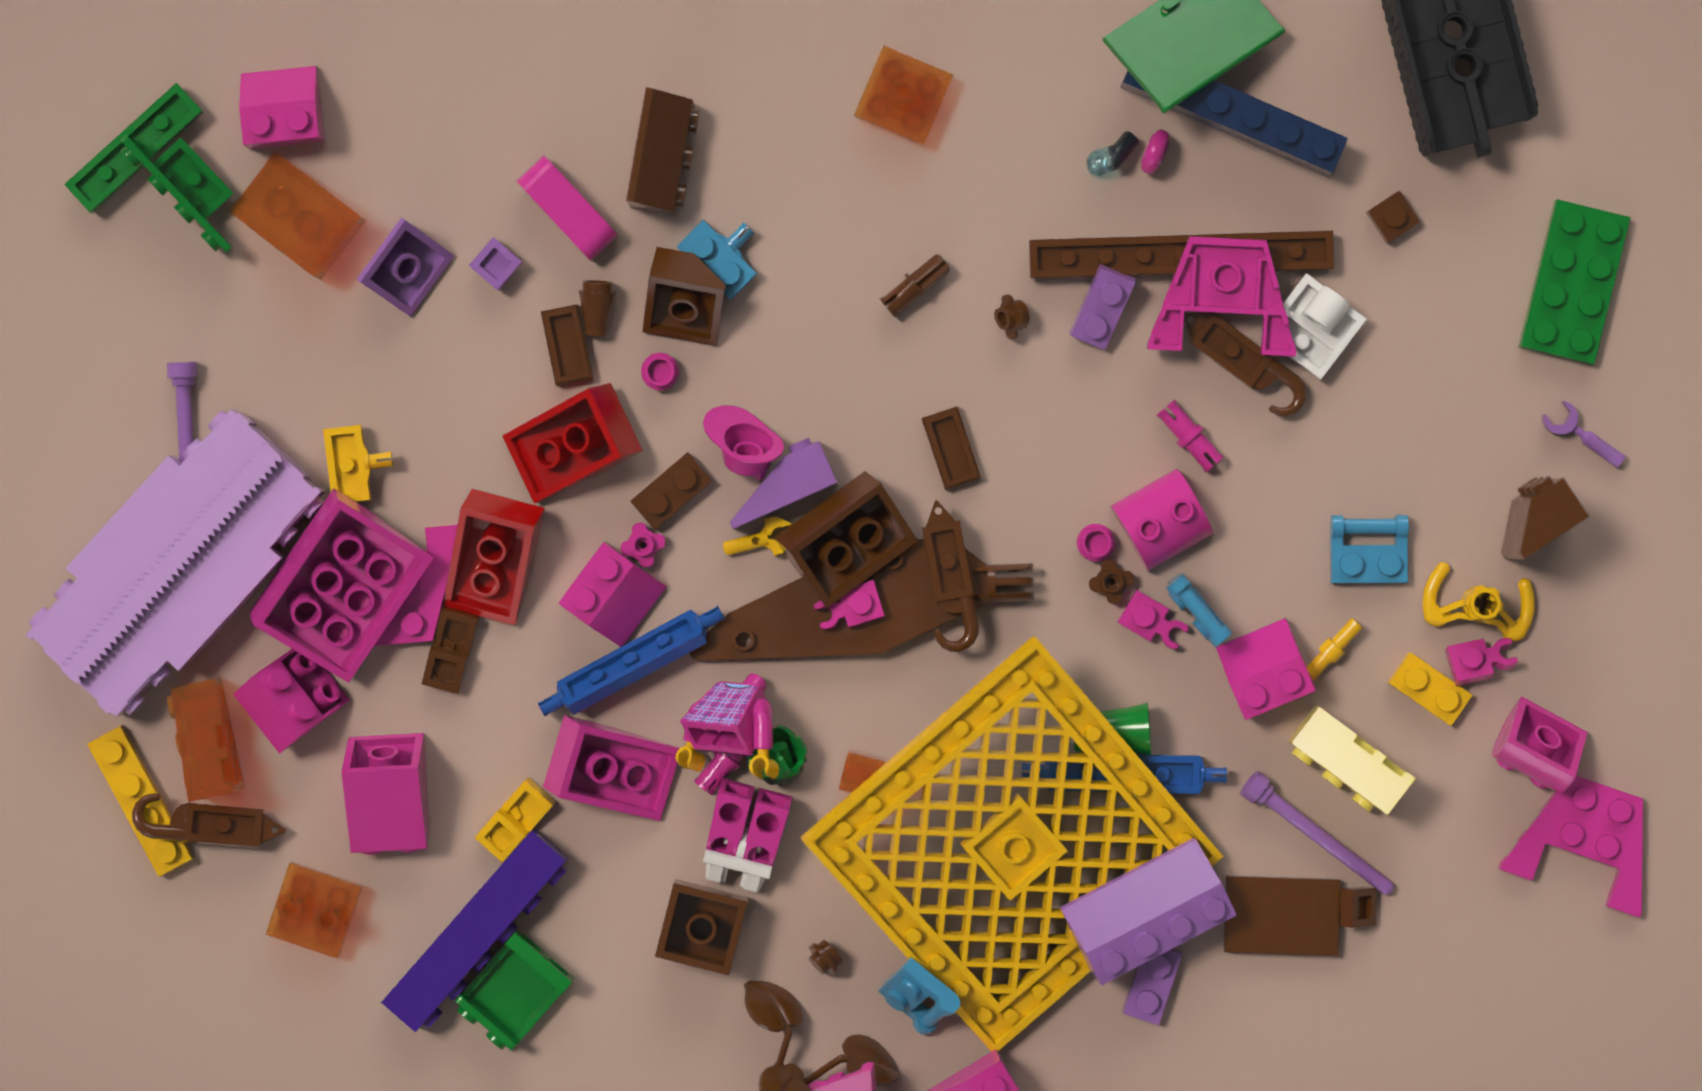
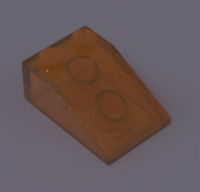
(297, 216)

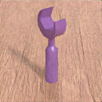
(1588, 438)

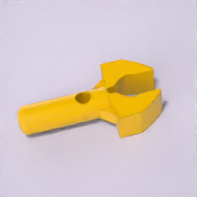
(758, 539)

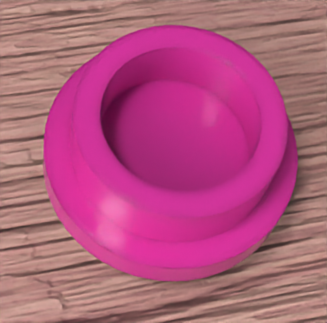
(660, 371)
(1095, 542)

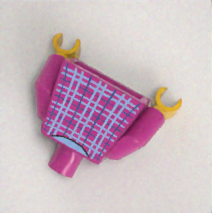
(730, 721)

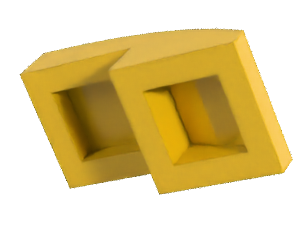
(515, 819)

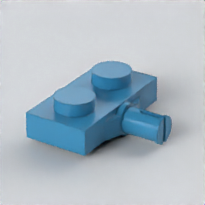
(721, 255)

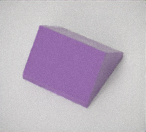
(405, 267)

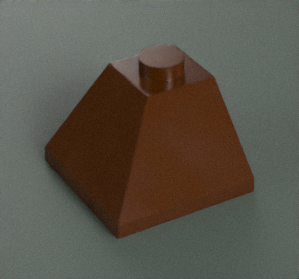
(683, 298)

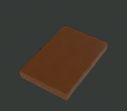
(1283, 915)

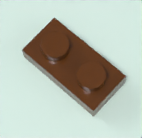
(671, 491)

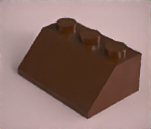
(662, 152)
(1539, 516)
(846, 538)

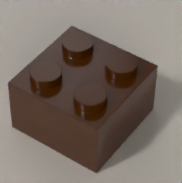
(701, 927)

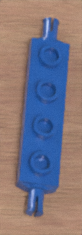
(631, 662)
(1175, 772)

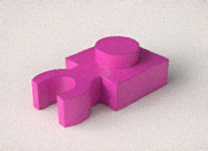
(857, 606)
(1147, 617)
(1475, 662)

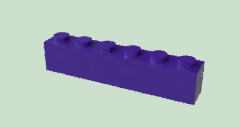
(474, 930)

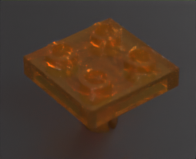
(903, 95)

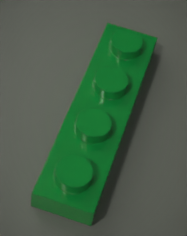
(150, 132)

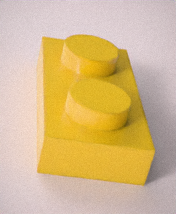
(1429, 688)

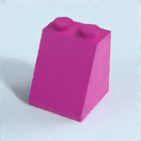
(386, 793)

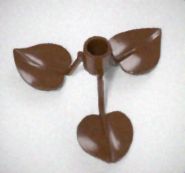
(778, 1010)

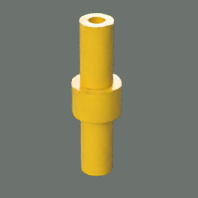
(1333, 648)

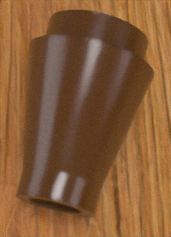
(597, 304)

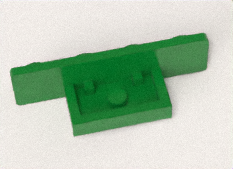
(188, 181)

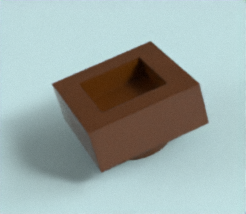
(1393, 217)
(1358, 907)

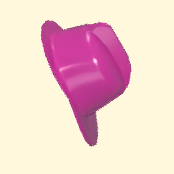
(743, 440)

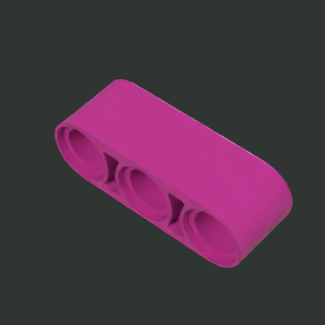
(567, 208)

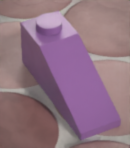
(793, 478)

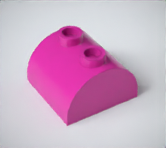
(1162, 519)
(1540, 746)

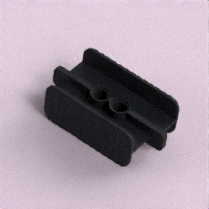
(1453, 108)

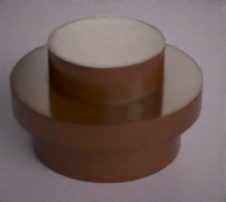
(825, 958)

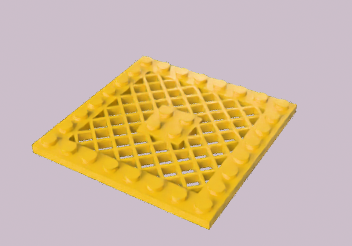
(1008, 846)

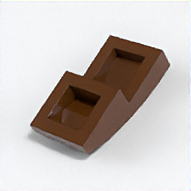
(450, 650)

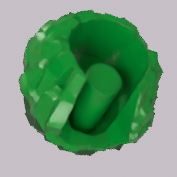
(789, 754)

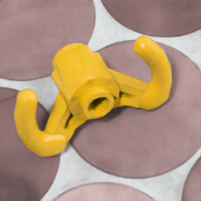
(1510, 629)

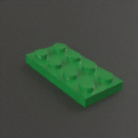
(1574, 282)

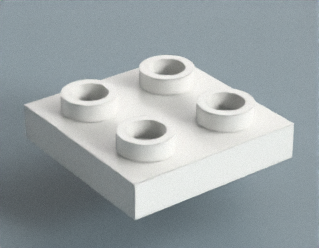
(1319, 325)

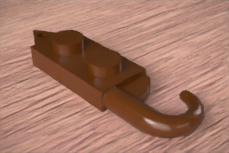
(1243, 358)
(950, 575)
(209, 824)

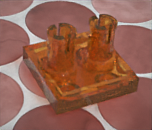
(314, 910)

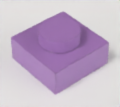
(495, 264)

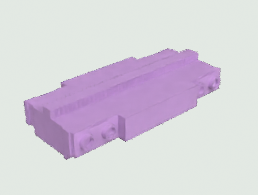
(175, 563)

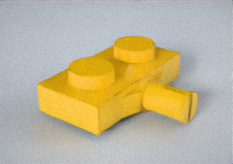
(350, 461)

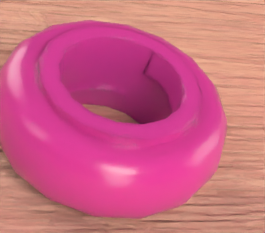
(1155, 151)

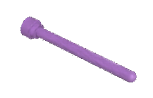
(182, 376)
(1259, 790)

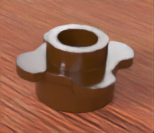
(1012, 316)
(1101, 585)

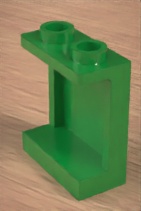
(513, 991)

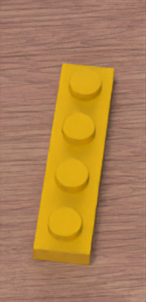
(129, 783)

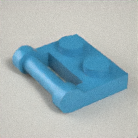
(1369, 562)
(1206, 620)
(910, 987)

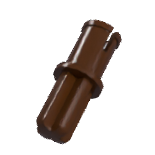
(915, 285)

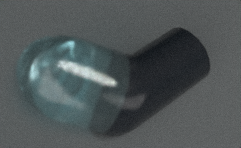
(1113, 156)

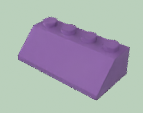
(1147, 911)

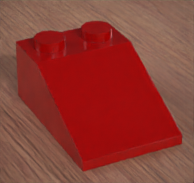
(572, 442)
(492, 556)

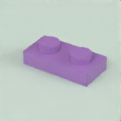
(1102, 307)
(1152, 987)

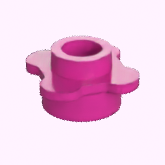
(632, 548)

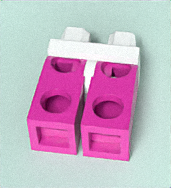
(743, 847)

